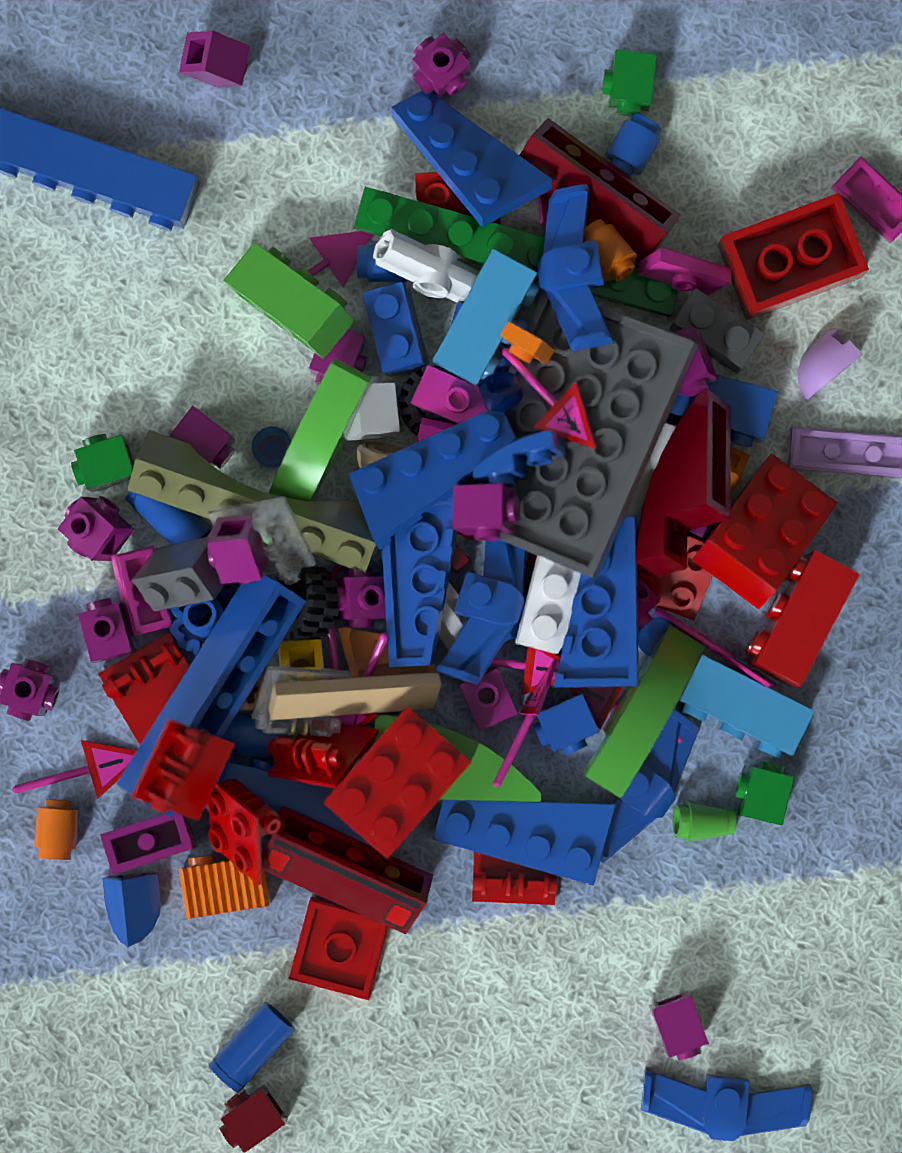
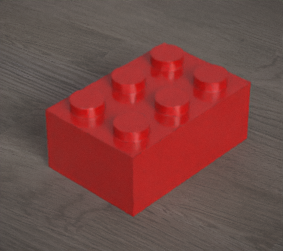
(793, 256)
(766, 531)
(801, 618)
(397, 782)

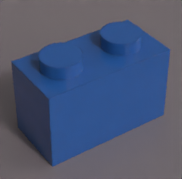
(396, 329)

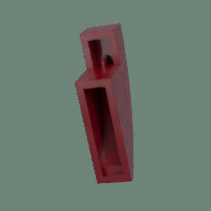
(687, 485)

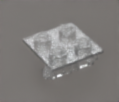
(280, 535)
(318, 725)

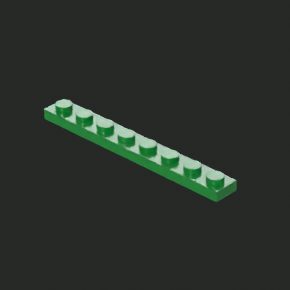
(474, 243)

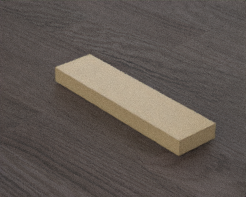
(354, 695)

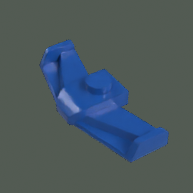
(572, 268)
(493, 608)
(654, 784)
(725, 1106)

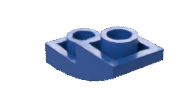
(509, 462)

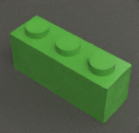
(290, 298)

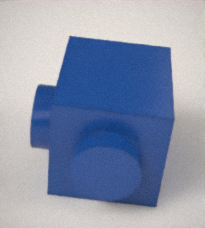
(567, 724)

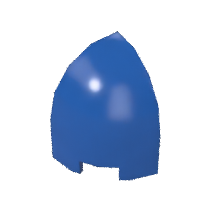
(132, 905)

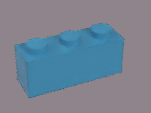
(491, 303)
(745, 708)

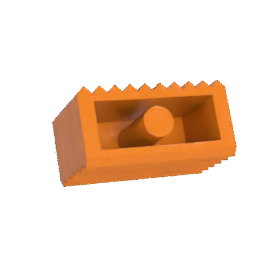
(220, 888)

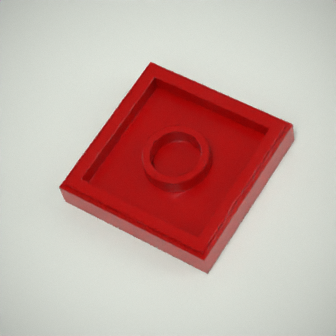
(338, 949)

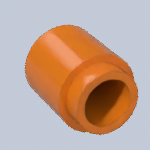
(615, 253)
(56, 830)

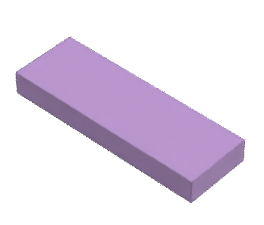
(846, 452)

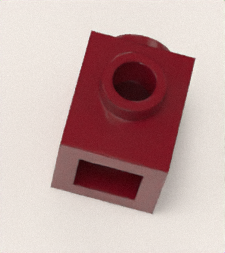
(251, 1118)

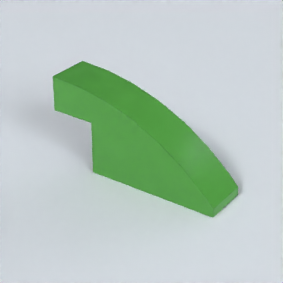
(321, 433)
(644, 711)
(478, 778)

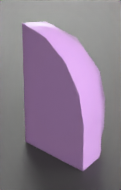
(824, 362)

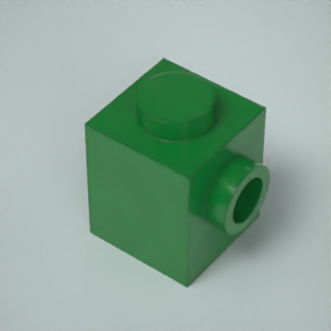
(630, 81)
(102, 462)
(764, 793)

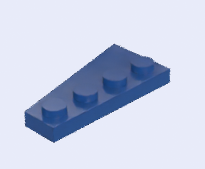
(471, 161)
(415, 478)
(416, 585)
(603, 624)
(538, 835)

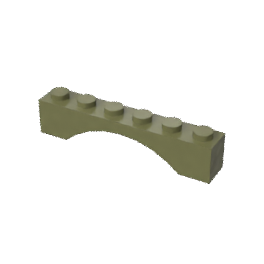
(181, 478)

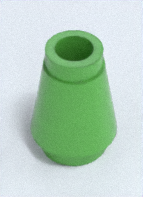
(701, 821)

